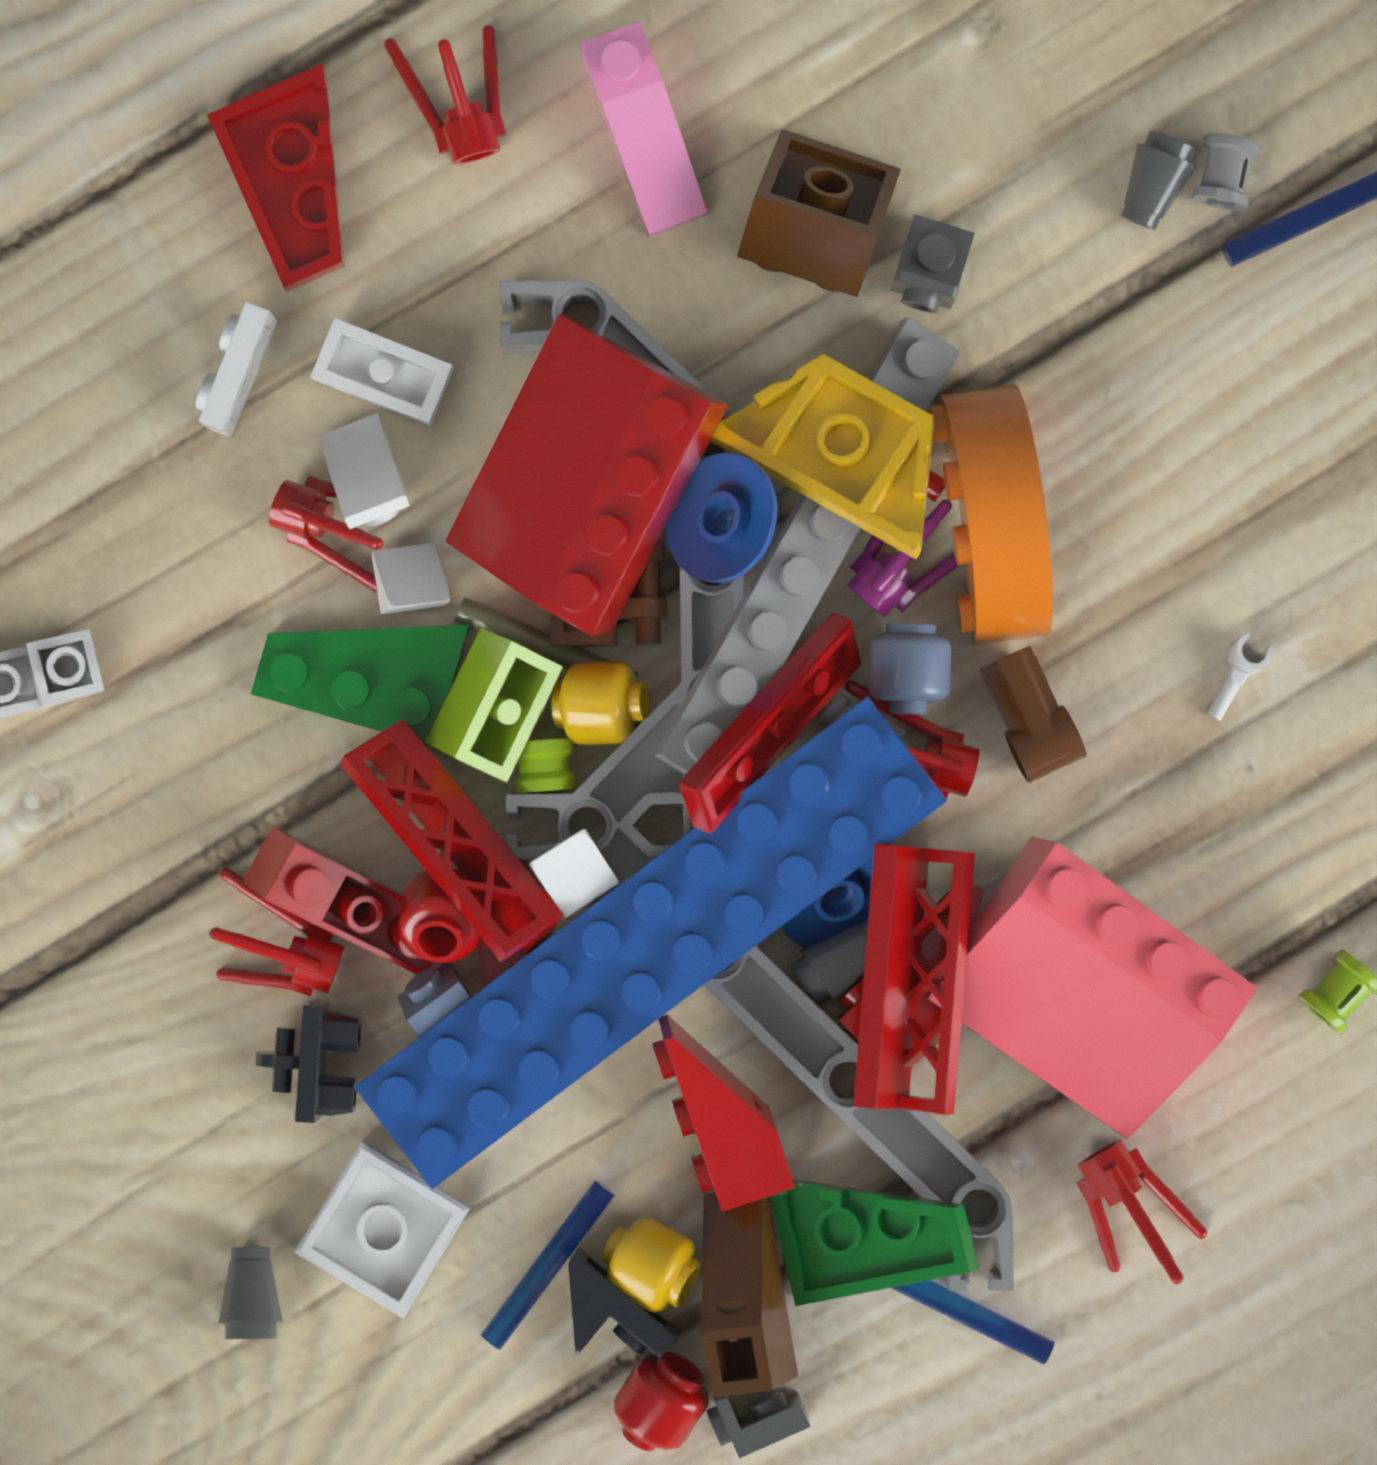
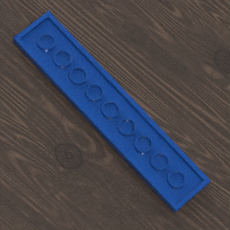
(650, 943)

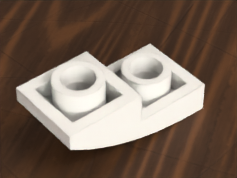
(364, 472)
(48, 673)

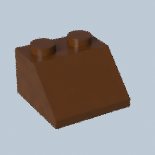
(818, 213)

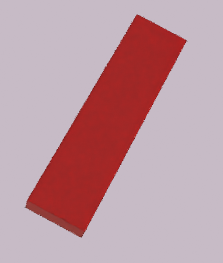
(770, 722)

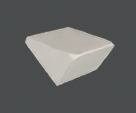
(409, 578)
(574, 872)

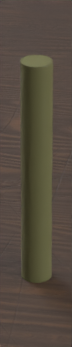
(527, 636)

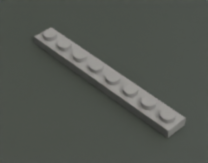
(792, 574)

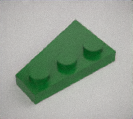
(364, 673)
(867, 1240)

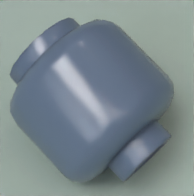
(909, 667)

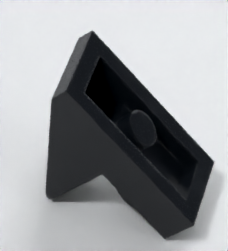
(597, 1299)

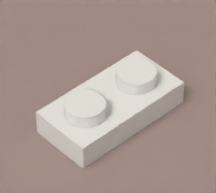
(244, 345)
(382, 372)

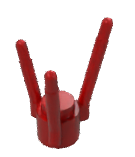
(468, 130)
(306, 513)
(946, 762)
(309, 960)
(1114, 1175)

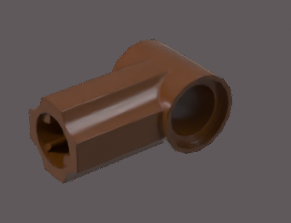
(1037, 728)

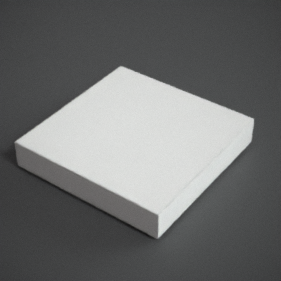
(382, 1229)

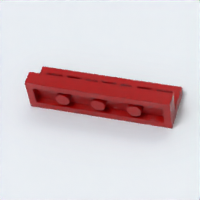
(461, 836)
(893, 982)

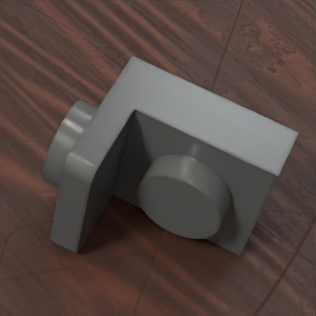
(931, 264)
(769, 1421)

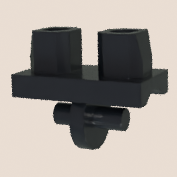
(316, 1092)

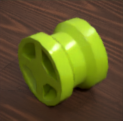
(545, 767)

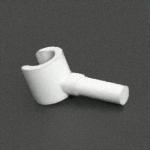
(1237, 675)

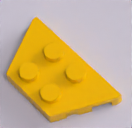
(841, 447)

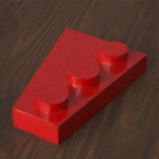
(287, 173)

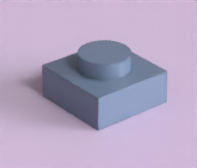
(433, 996)

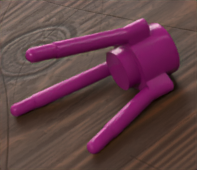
(884, 580)

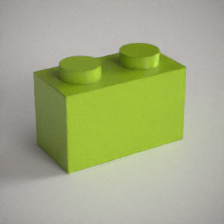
(493, 704)

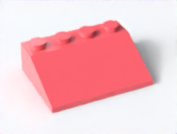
(1093, 988)

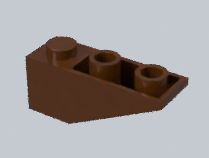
(743, 1301)

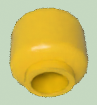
(599, 702)
(652, 1264)

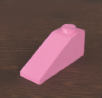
(643, 128)

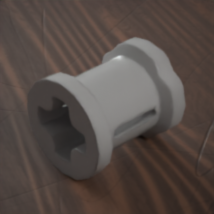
(1226, 171)

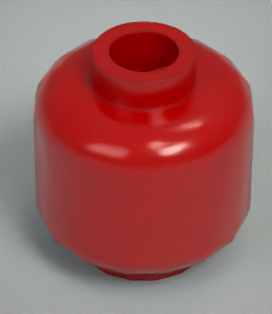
(433, 924)
(661, 1401)

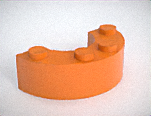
(1002, 514)

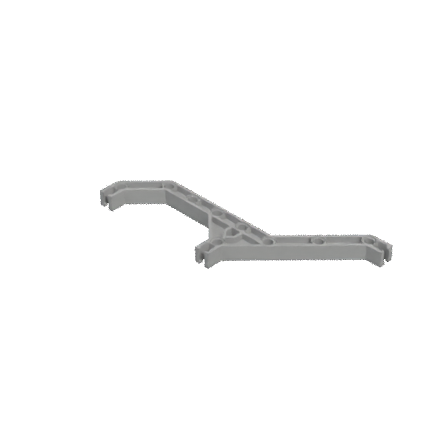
(636, 780)

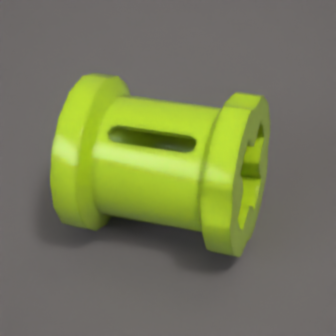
(1340, 991)

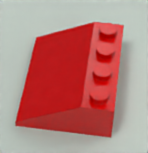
(585, 476)

